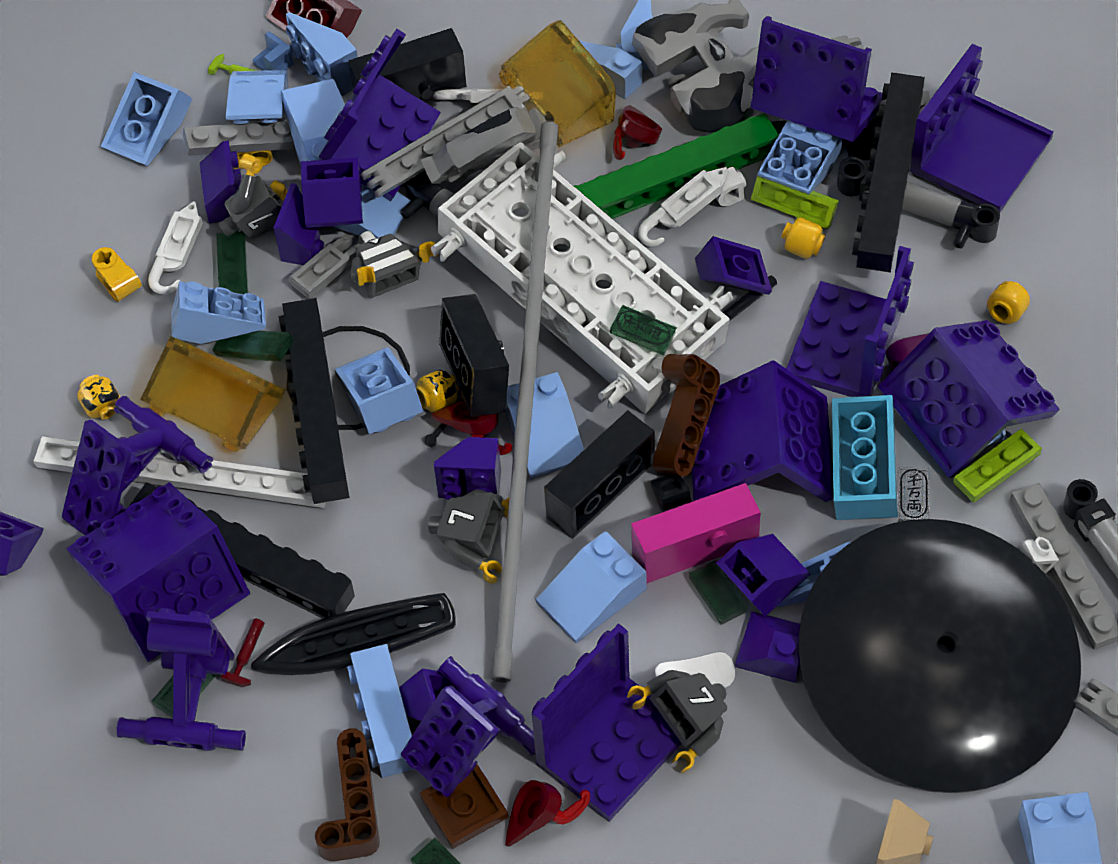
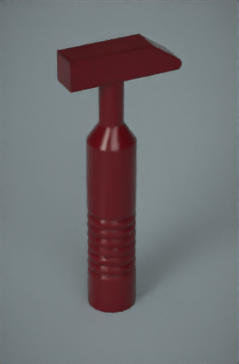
(244, 655)

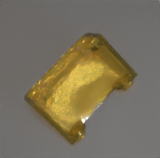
(562, 82)
(211, 393)

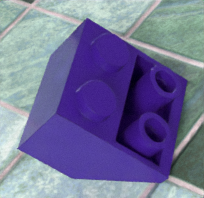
(219, 180)
(332, 192)
(469, 467)
(763, 571)

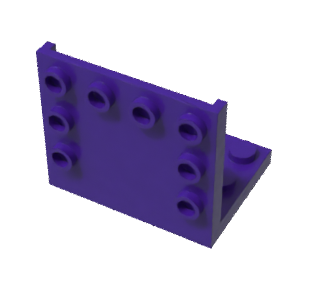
(813, 81)
(378, 116)
(972, 142)
(849, 334)
(964, 391)
(765, 427)
(160, 557)
(593, 735)

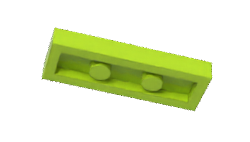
(810, 206)
(997, 465)

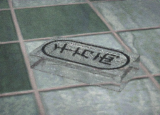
(913, 493)

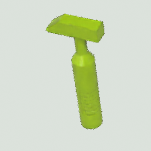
(217, 64)

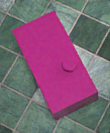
(694, 532)

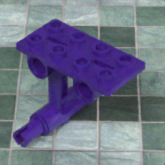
(110, 464)
(191, 649)
(461, 727)

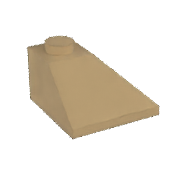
(904, 836)

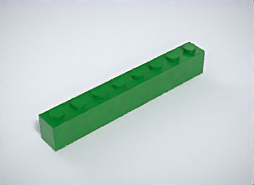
(667, 172)

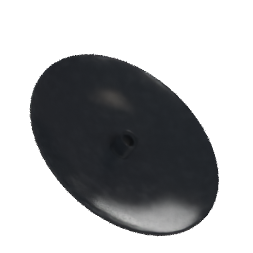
(926, 713)

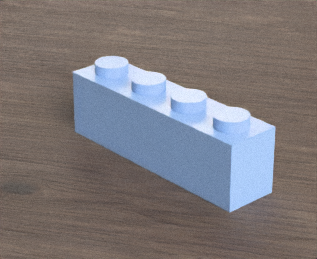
(383, 708)

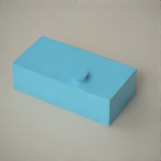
(864, 457)

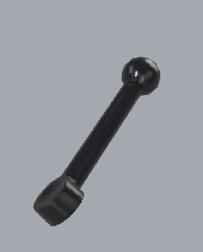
(431, 439)

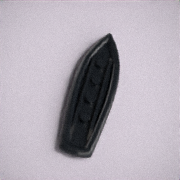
(329, 641)

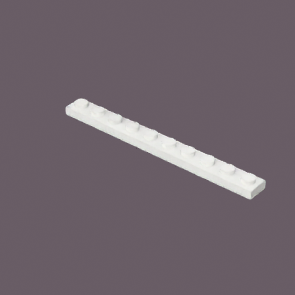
(220, 478)

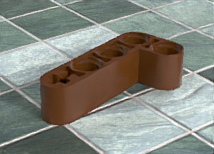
(688, 414)
(353, 793)

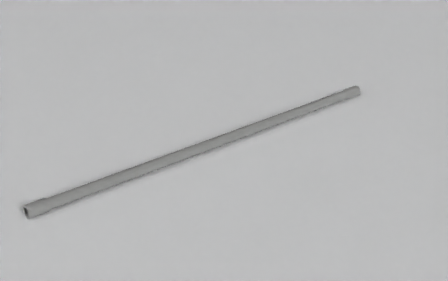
(503, 654)

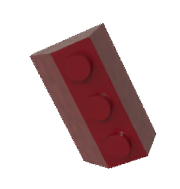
(334, 14)

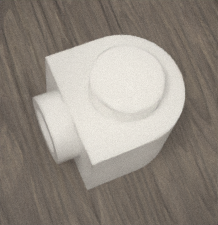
(732, 188)
(1039, 552)

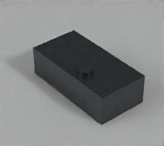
(421, 65)
(474, 355)
(599, 474)

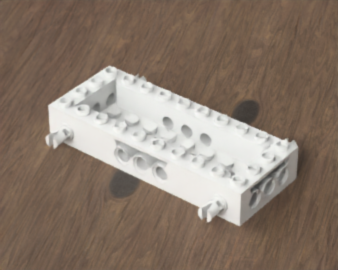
(573, 307)

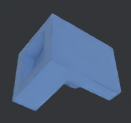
(276, 55)

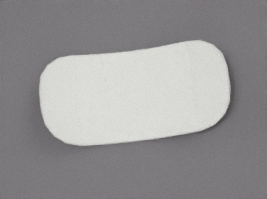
(715, 666)

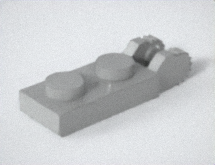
(324, 267)

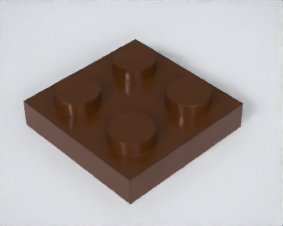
(467, 810)

